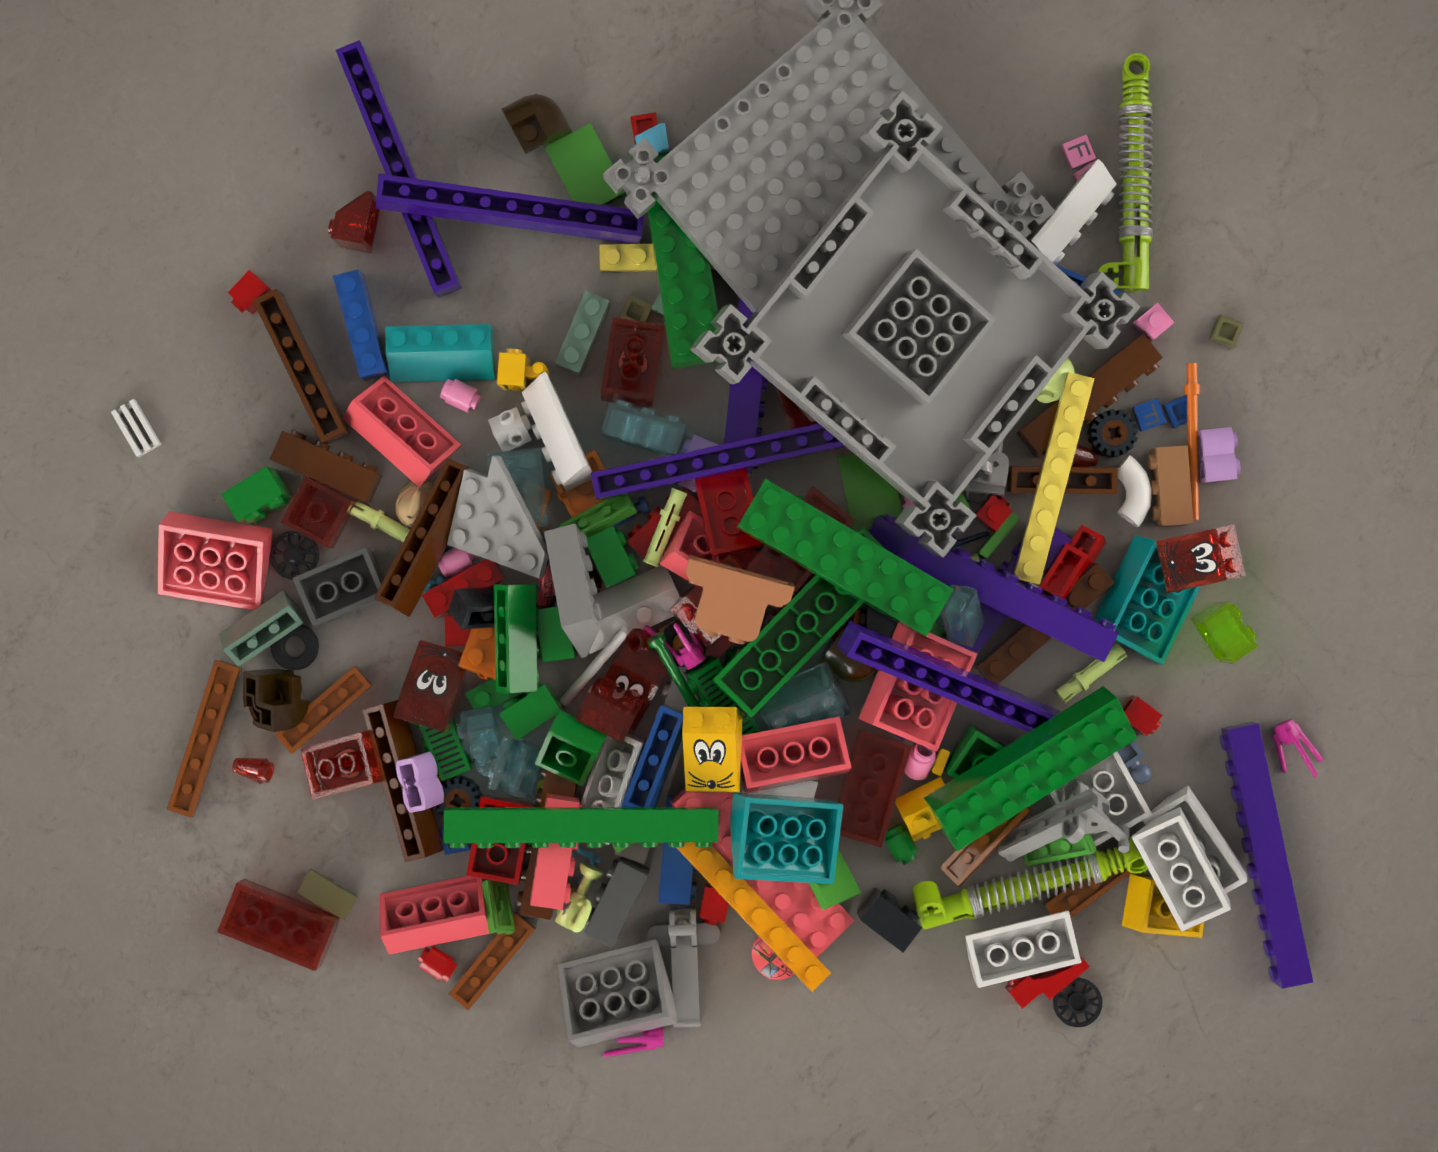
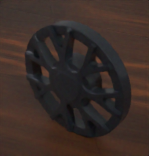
(293, 554)
(1078, 1003)

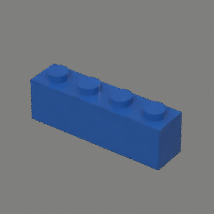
(361, 325)
(656, 759)
(676, 875)

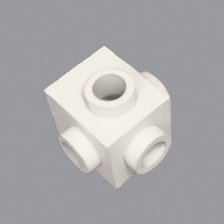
(510, 429)

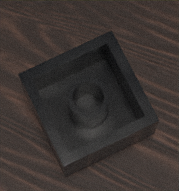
(889, 920)

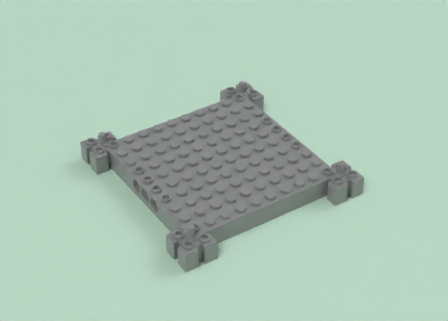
(790, 151)
(917, 326)

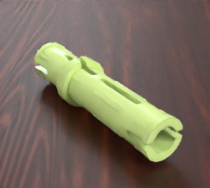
(676, 497)
(379, 521)
(1082, 680)

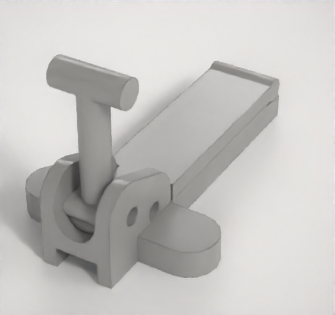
(990, 477)
(1078, 814)
(683, 936)

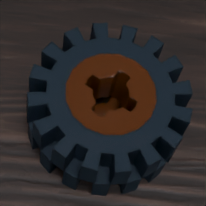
(1106, 440)
(467, 794)

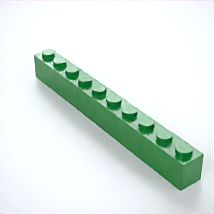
(580, 825)

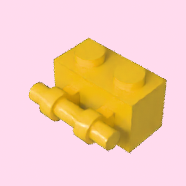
(516, 370)
(916, 812)

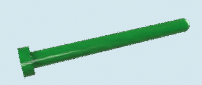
(657, 642)

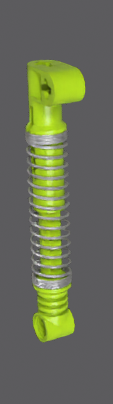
(1135, 194)
(976, 901)

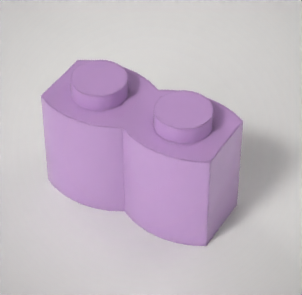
(1217, 455)
(420, 782)

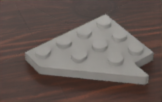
(496, 523)

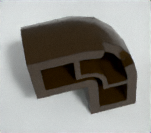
(536, 121)
(843, 666)
(274, 698)

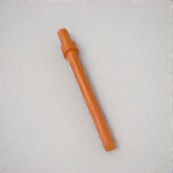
(1192, 390)

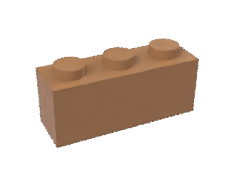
(1171, 486)

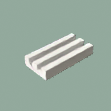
(127, 433)

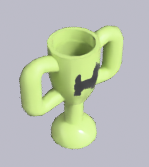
(579, 908)

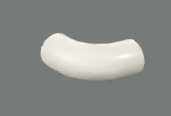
(1137, 491)

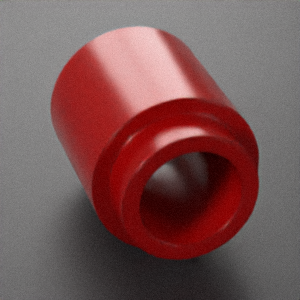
(437, 963)

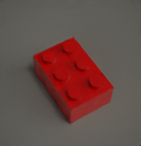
(498, 862)

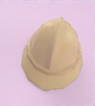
(410, 502)

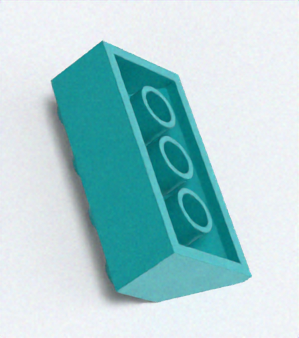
(440, 353)

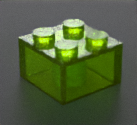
(1225, 632)

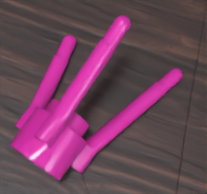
(690, 654)
(1289, 733)
(649, 1040)

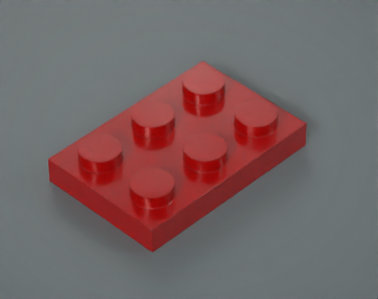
(722, 505)

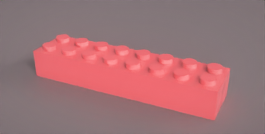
(790, 901)

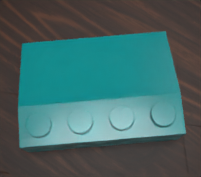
(1140, 603)
(785, 838)

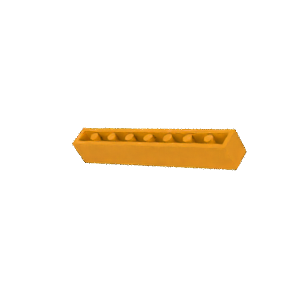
(756, 914)

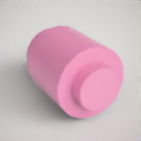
(460, 395)
(455, 561)
(920, 762)

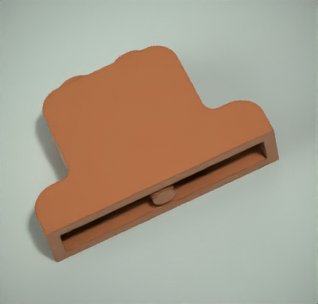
(734, 598)

